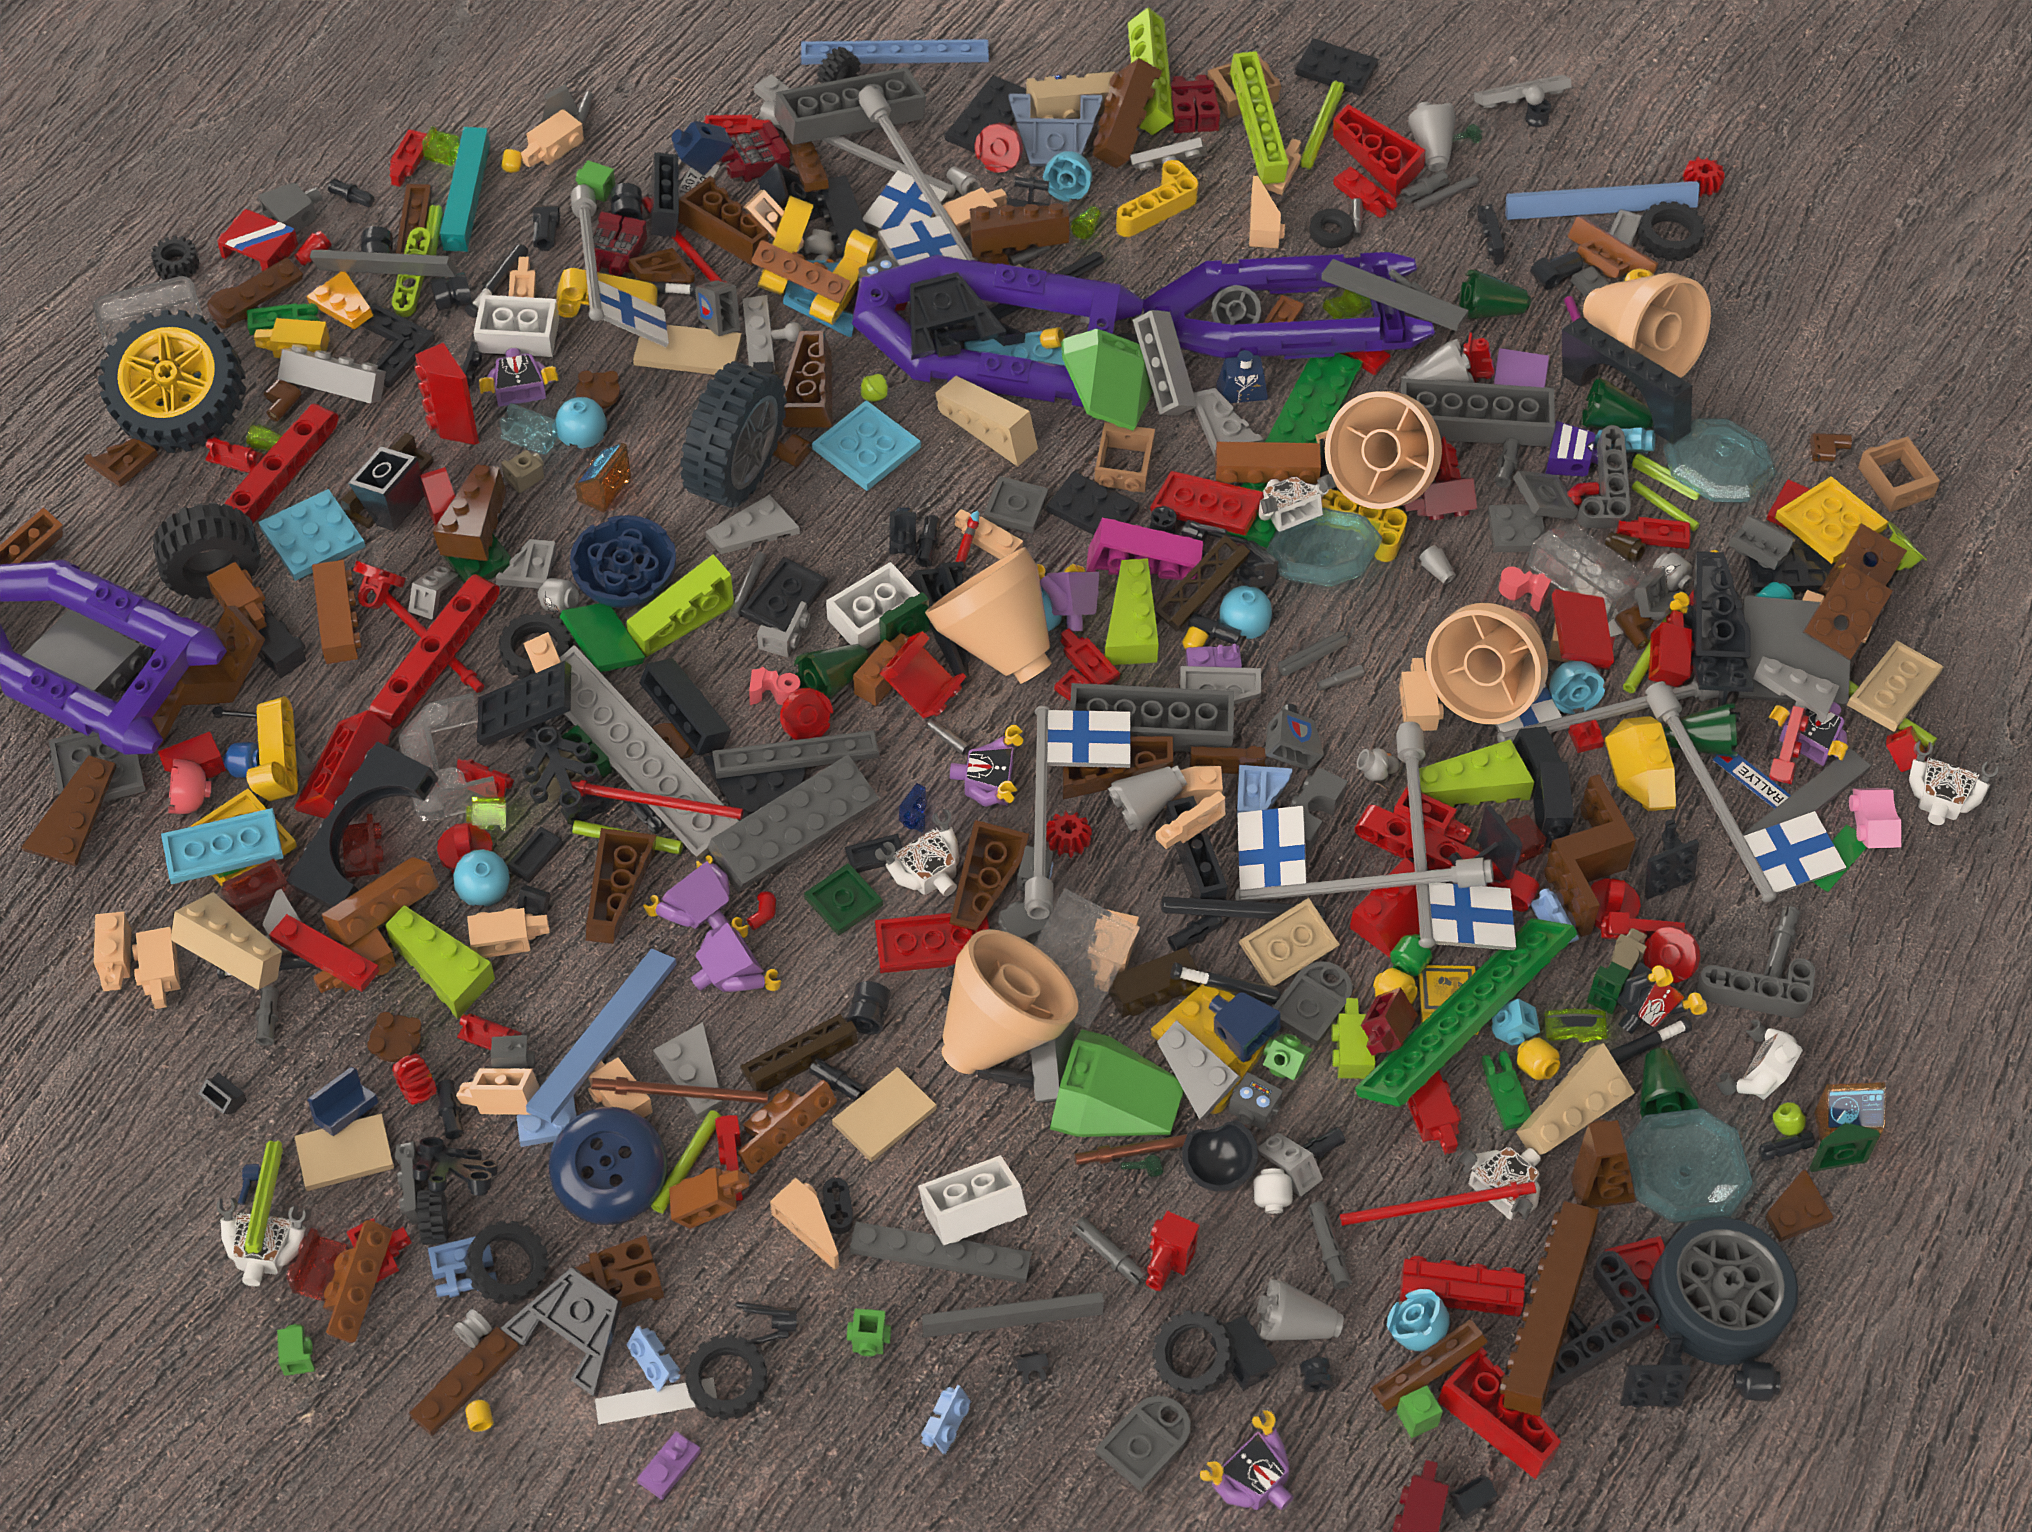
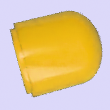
(511, 161)
(1052, 338)
(1194, 638)
(479, 1415)

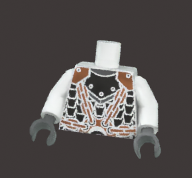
(1293, 501)
(1946, 788)
(927, 861)
(1769, 1066)
(1500, 1168)
(279, 1243)

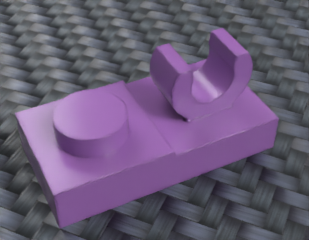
(1214, 656)
(669, 1465)

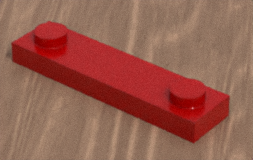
(324, 952)

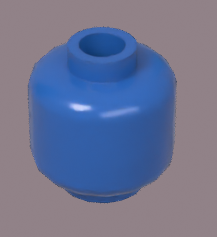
(241, 758)

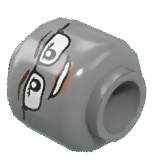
(1676, 570)
(558, 595)

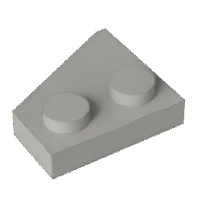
(530, 566)

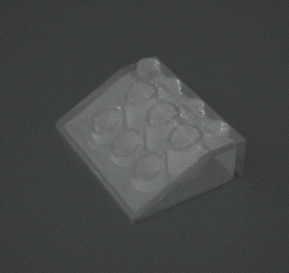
(1585, 566)
(1087, 947)

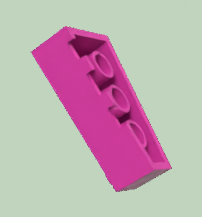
(1167, 553)

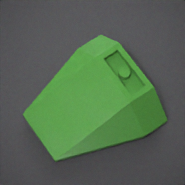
(1108, 376)
(1114, 1092)

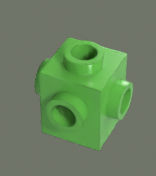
(1286, 1056)
(868, 1332)

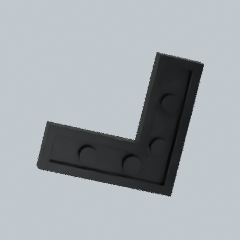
(408, 341)

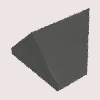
(558, 100)

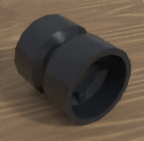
(627, 201)
(376, 240)
(451, 291)
(868, 1007)

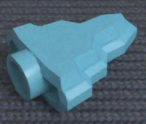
(1636, 440)

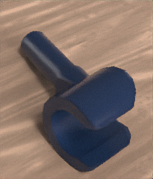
(249, 1173)

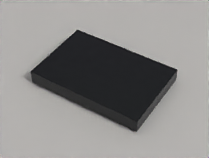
(782, 593)

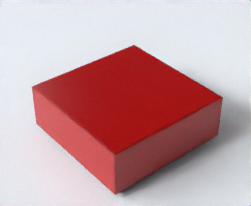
(1063, 686)

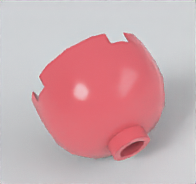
(187, 787)

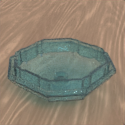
(1721, 461)
(1326, 548)
(1689, 1144)

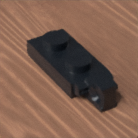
(1492, 232)

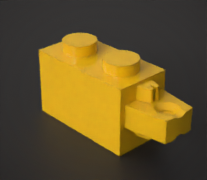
(289, 332)

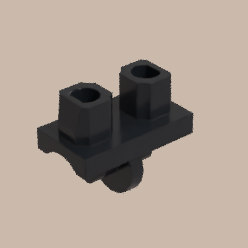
(903, 531)

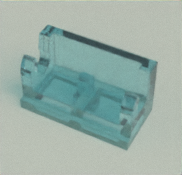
(529, 429)

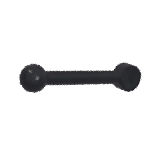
(218, 712)

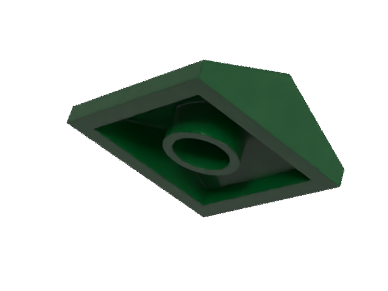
(1845, 1147)

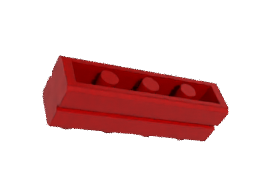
(1464, 1286)

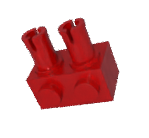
(1173, 1248)

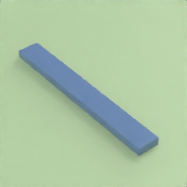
(900, 51)
(1598, 200)
(600, 1036)

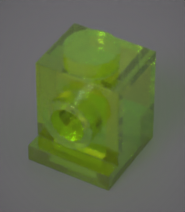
(440, 147)
(487, 812)

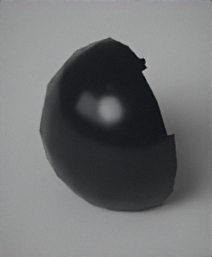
(1220, 1156)

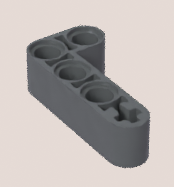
(1608, 477)
(1783, 991)

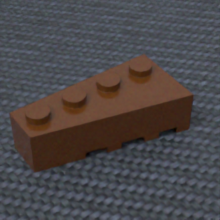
(1124, 112)
(809, 382)
(1146, 755)
(1602, 1167)

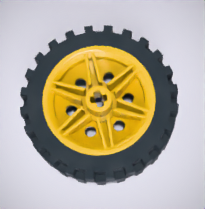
(172, 380)

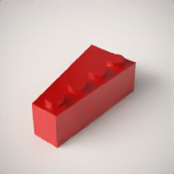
(1381, 151)
(1476, 1400)

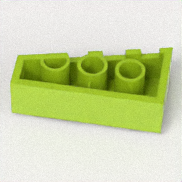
(683, 607)
(1132, 625)
(1478, 776)
(442, 961)

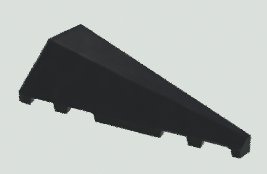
(935, 585)

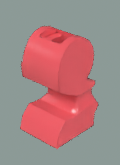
(1516, 584)
(780, 686)

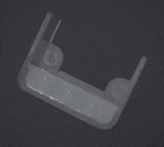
(122, 307)
(451, 791)

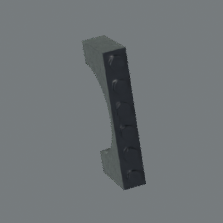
(1664, 392)
(380, 776)

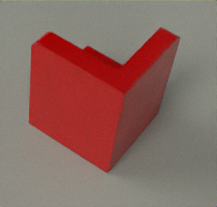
(1902, 747)

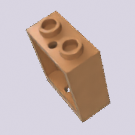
(1225, 96)
(1140, 440)
(1898, 497)

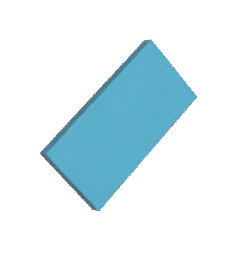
(1030, 349)
(221, 846)

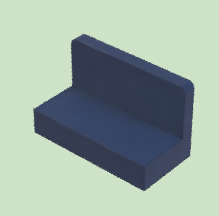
(341, 1102)

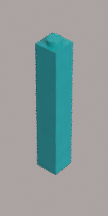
(465, 189)

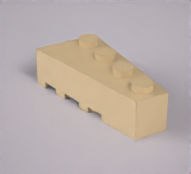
(1581, 1098)

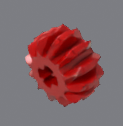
(1706, 173)
(1068, 834)
(414, 1079)

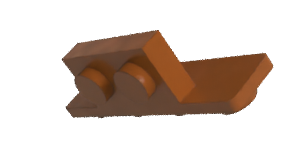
(1606, 251)
(800, 271)
(782, 1122)
(355, 1280)

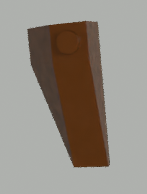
(987, 868)

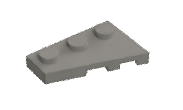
(1179, 151)
(1220, 420)
(753, 524)
(1243, 681)
(1804, 688)
(689, 1063)
(1197, 1069)

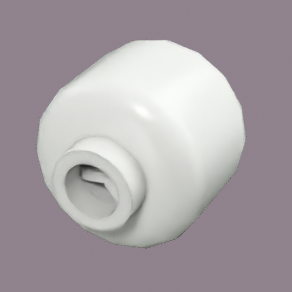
(1273, 1190)

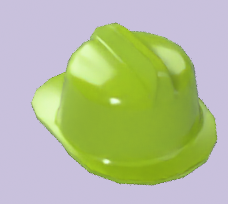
(1912, 556)

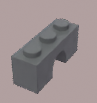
(1320, 793)

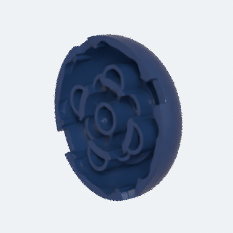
(607, 556)
(641, 1173)

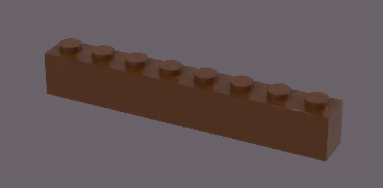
(1550, 1309)

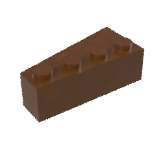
(721, 220)
(1017, 227)
(472, 515)
(617, 877)

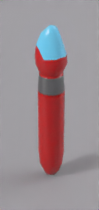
(972, 525)

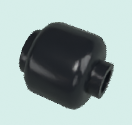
(1757, 1381)

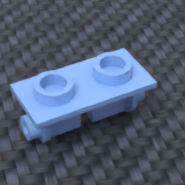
(1550, 909)
(646, 1349)
(952, 1407)

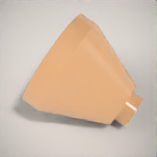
(1656, 316)
(1383, 449)
(999, 617)
(1487, 662)
(1003, 1001)

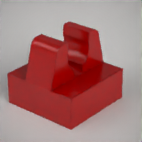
(1586, 736)

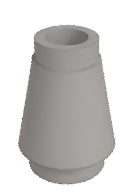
(963, 180)
(1437, 564)

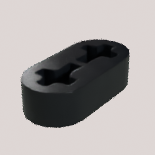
(591, 807)
(843, 1205)

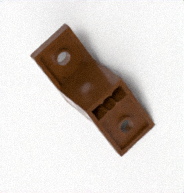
(1855, 591)
(214, 682)
(1589, 855)

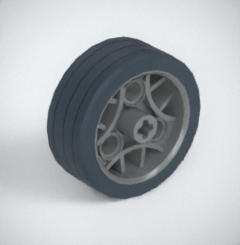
(1724, 1290)

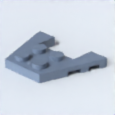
(1049, 137)

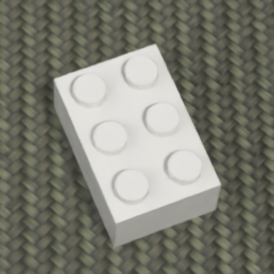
(516, 323)
(858, 608)
(972, 1200)

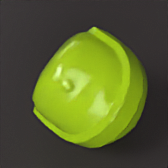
(874, 388)
(1789, 1119)

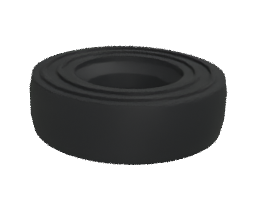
(1333, 216)

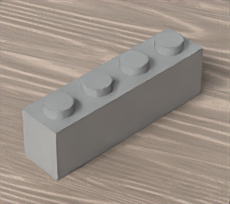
(1164, 363)
(331, 374)

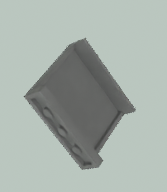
(88, 654)

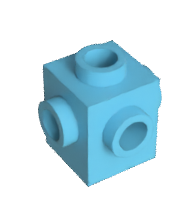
(1515, 1022)

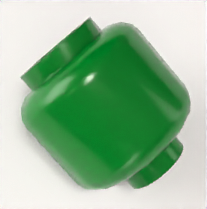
(1410, 956)

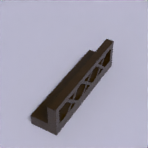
(406, 445)
(1210, 585)
(802, 1057)

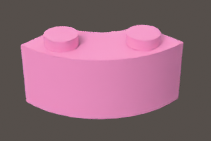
(1876, 817)

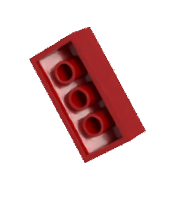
(446, 395)
(340, 760)

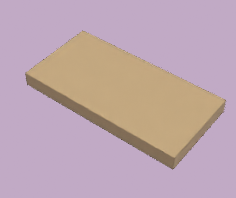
(689, 350)
(1895, 686)

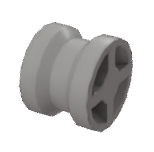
(472, 1328)

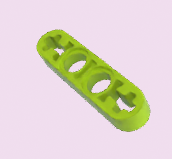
(412, 292)

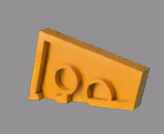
(341, 301)

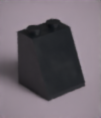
(389, 487)

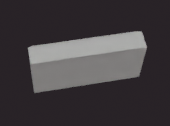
(1625, 226)

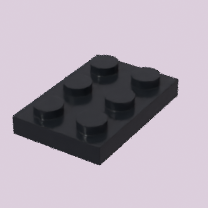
(1331, 63)
(1087, 502)

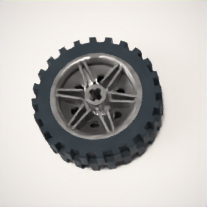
(733, 434)

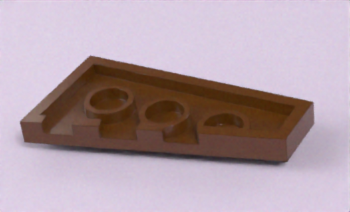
(69, 820)

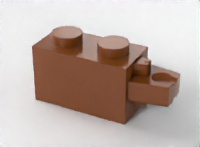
(235, 588)
(867, 680)
(370, 946)
(706, 1196)

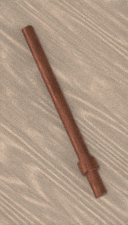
(622, 1086)
(1105, 1153)

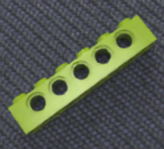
(1149, 43)
(1259, 118)

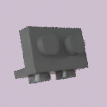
(1762, 542)
(1654, 595)

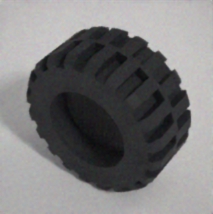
(198, 530)

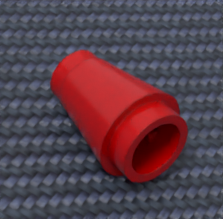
(314, 242)

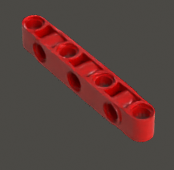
(283, 461)
(446, 637)
(1380, 824)

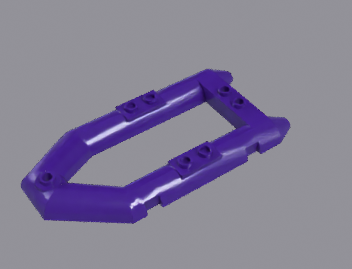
(996, 283)
(1293, 340)
(120, 724)

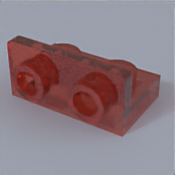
(362, 849)
(314, 1265)

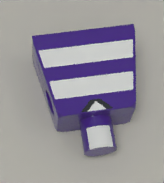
(1571, 451)

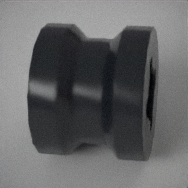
(1538, 115)
(1163, 515)
(1316, 1374)

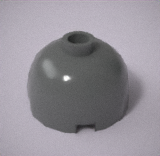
(1236, 306)

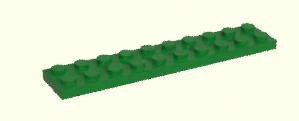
(1306, 413)
(1465, 1013)

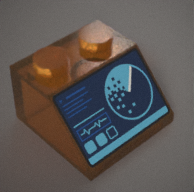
(604, 477)
(1851, 1103)

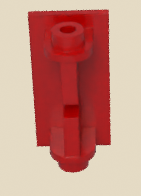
(1479, 358)
(232, 455)
(1448, 462)
(475, 771)
(480, 1031)

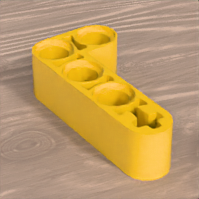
(1174, 195)
(787, 238)
(858, 252)
(574, 291)
(1388, 522)
(277, 751)

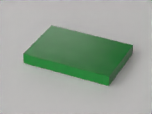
(602, 637)

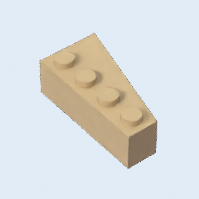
(1063, 96)
(989, 418)
(226, 940)

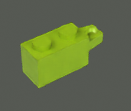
(1352, 1055)

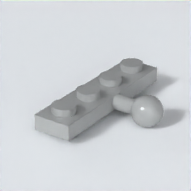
(1532, 90)
(759, 331)

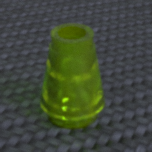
(1084, 224)
(261, 437)

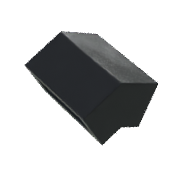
(222, 1094)
(1473, 1497)

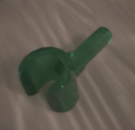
(1472, 132)
(1151, 1164)

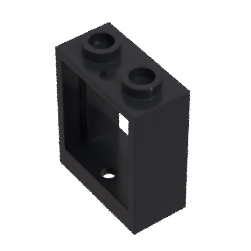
(1553, 801)

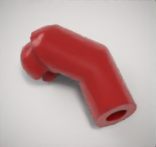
(1583, 489)
(765, 912)

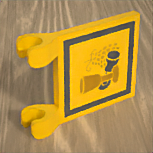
(1438, 984)

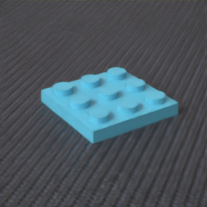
(866, 445)
(311, 534)

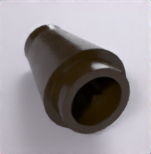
(1626, 546)

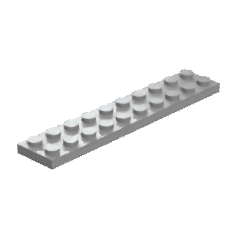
(640, 754)

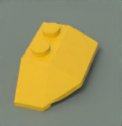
(1643, 762)

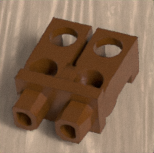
(625, 1271)

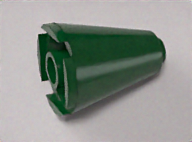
(1491, 297)
(1615, 407)
(830, 668)
(1709, 730)
(1664, 1085)

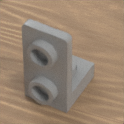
(427, 589)
(782, 642)
(1294, 1160)

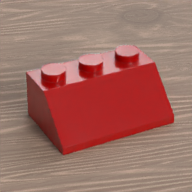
(1388, 913)

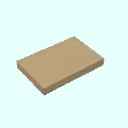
(1289, 943)
(884, 1114)
(350, 1154)

